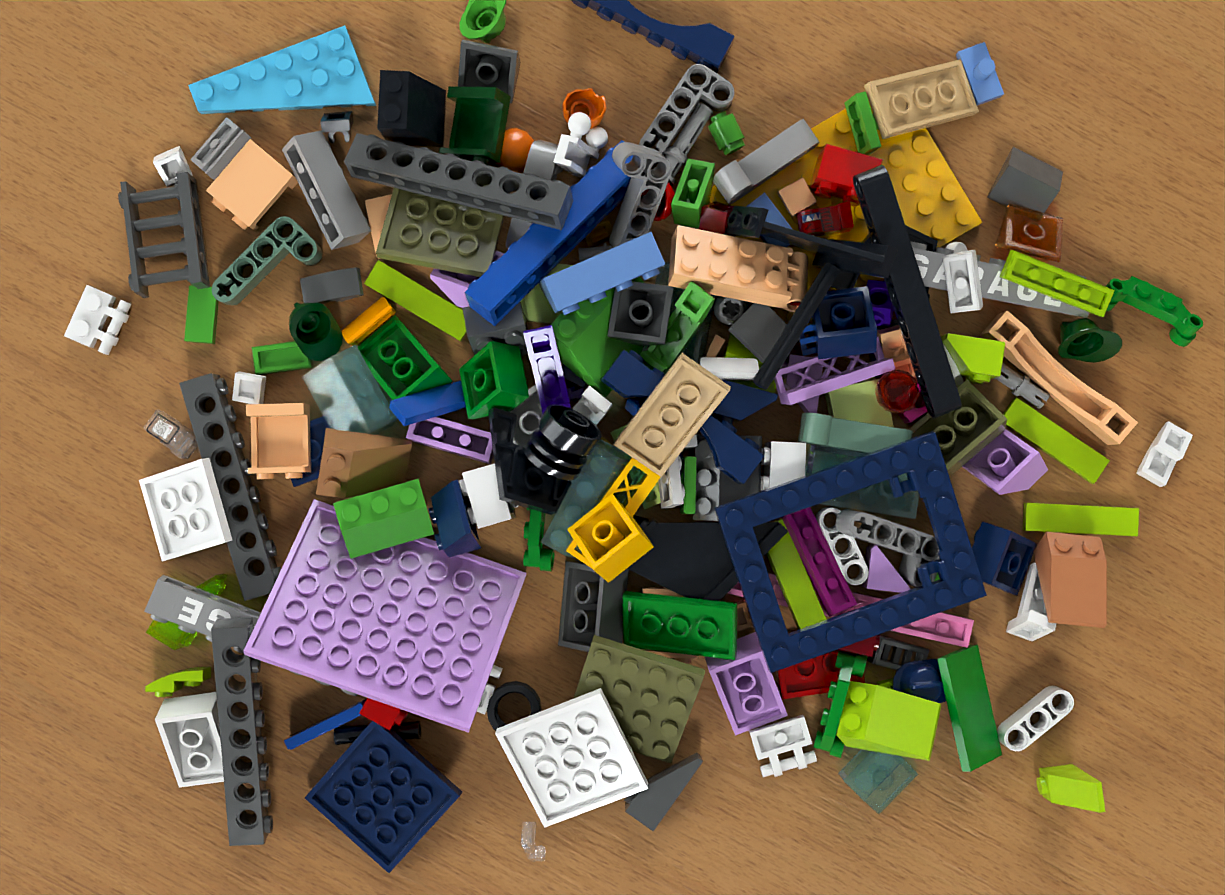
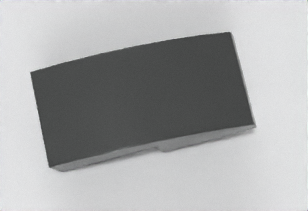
(332, 286)

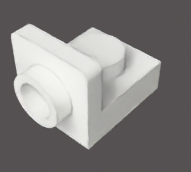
(593, 405)

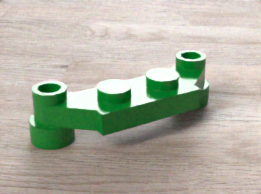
(1158, 304)
(535, 554)
(849, 665)

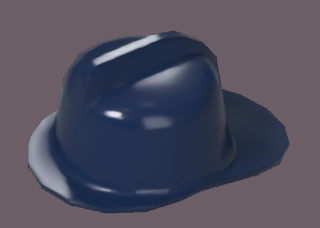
(920, 680)

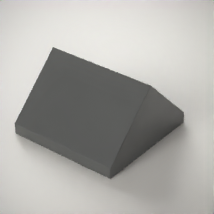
(488, 67)
(1026, 182)
(641, 314)
(759, 330)

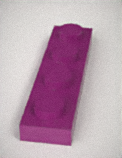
(819, 561)

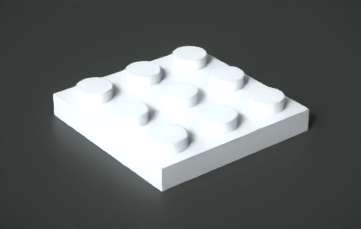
(185, 509)

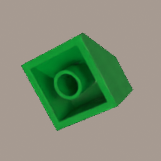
(493, 380)

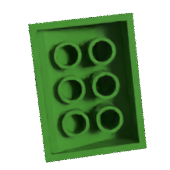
(585, 341)

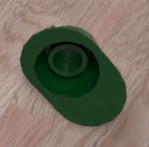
(315, 330)
(1087, 342)

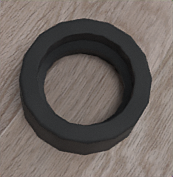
(511, 687)

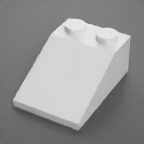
(192, 738)

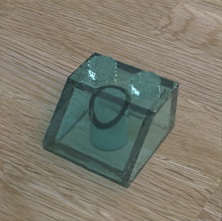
(877, 777)

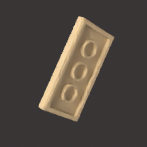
(921, 98)
(672, 415)

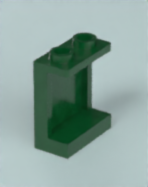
(478, 123)

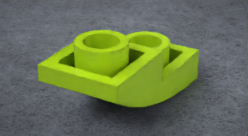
(173, 682)

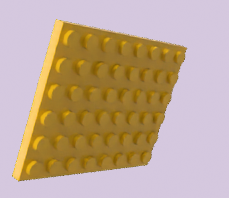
(920, 178)

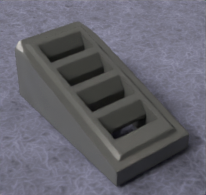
(881, 655)

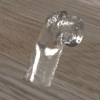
(528, 842)

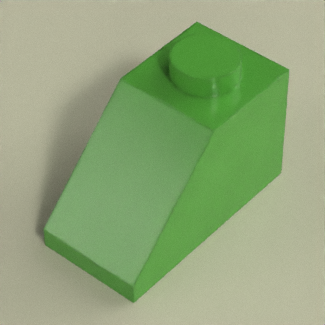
(692, 192)

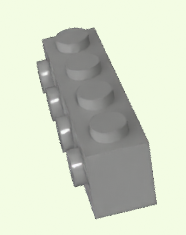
(326, 189)

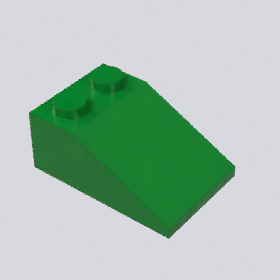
(401, 361)

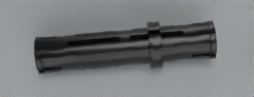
(349, 734)

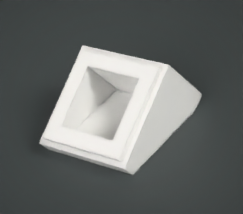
(170, 163)

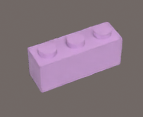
(453, 438)

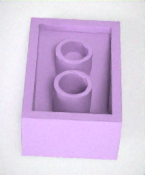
(746, 687)

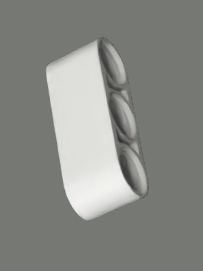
(850, 556)
(1048, 718)

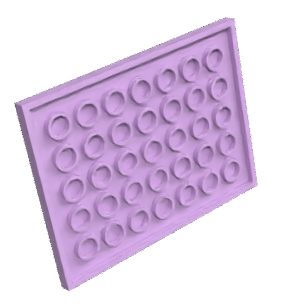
(388, 622)

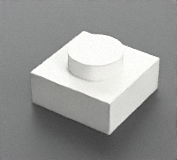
(249, 388)

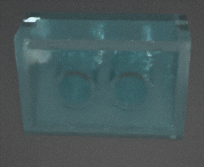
(349, 394)

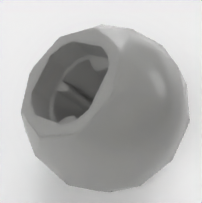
(729, 310)

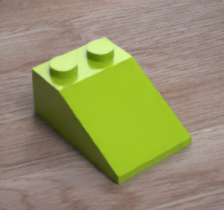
(888, 721)

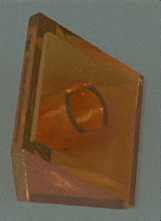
(1031, 233)

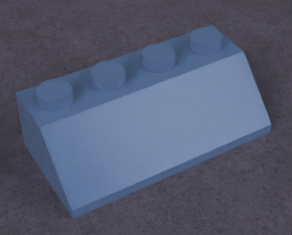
(601, 273)

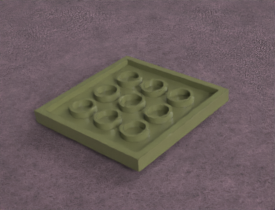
(439, 234)
(645, 693)

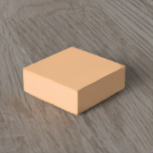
(796, 197)

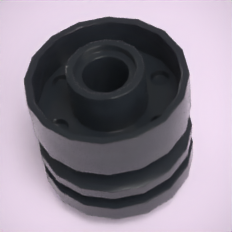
(562, 442)

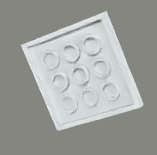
(572, 758)

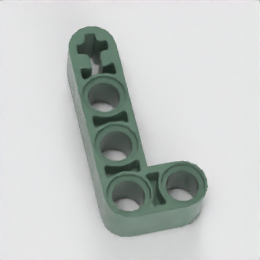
(263, 266)
(848, 434)

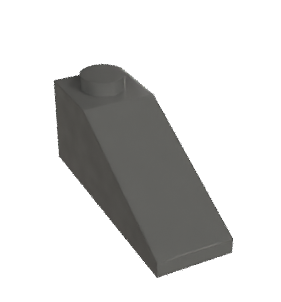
(662, 791)

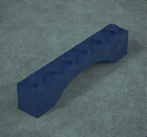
(700, 43)
(730, 453)

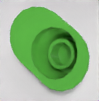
(483, 19)

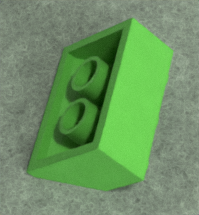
(383, 518)

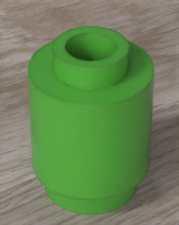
(726, 133)

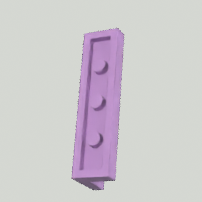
(832, 382)

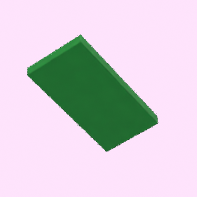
(680, 625)
(969, 707)

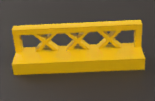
(634, 499)

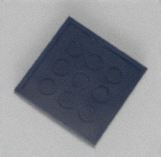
(383, 795)

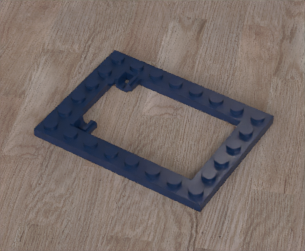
(957, 566)

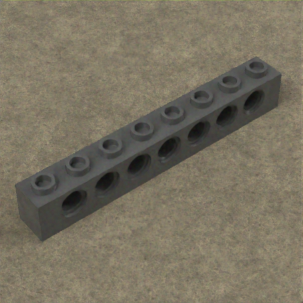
(365, 164)
(195, 395)
(242, 826)

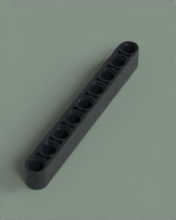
(908, 293)

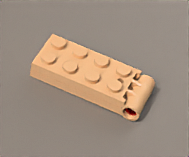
(738, 268)

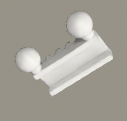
(575, 154)

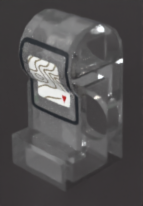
(172, 434)

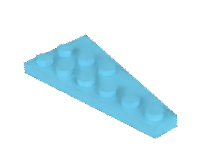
(299, 77)

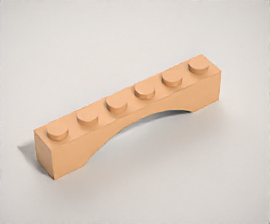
(1085, 404)

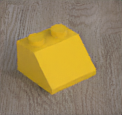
(610, 538)

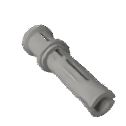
(678, 151)

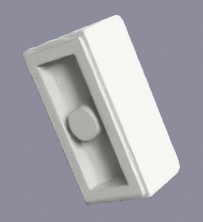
(963, 281)
(731, 368)

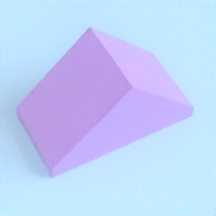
(882, 573)

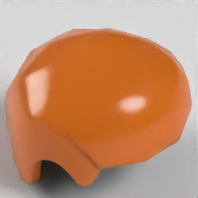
(586, 102)
(515, 149)

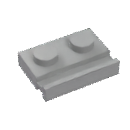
(220, 148)

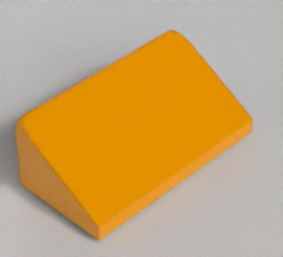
(368, 322)

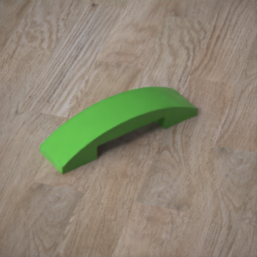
(682, 326)

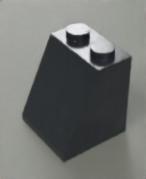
(411, 109)

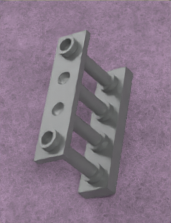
(191, 245)

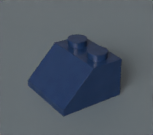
(845, 324)
(742, 402)
(451, 515)
(1002, 557)

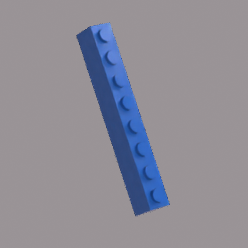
(544, 247)

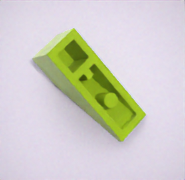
(1071, 787)

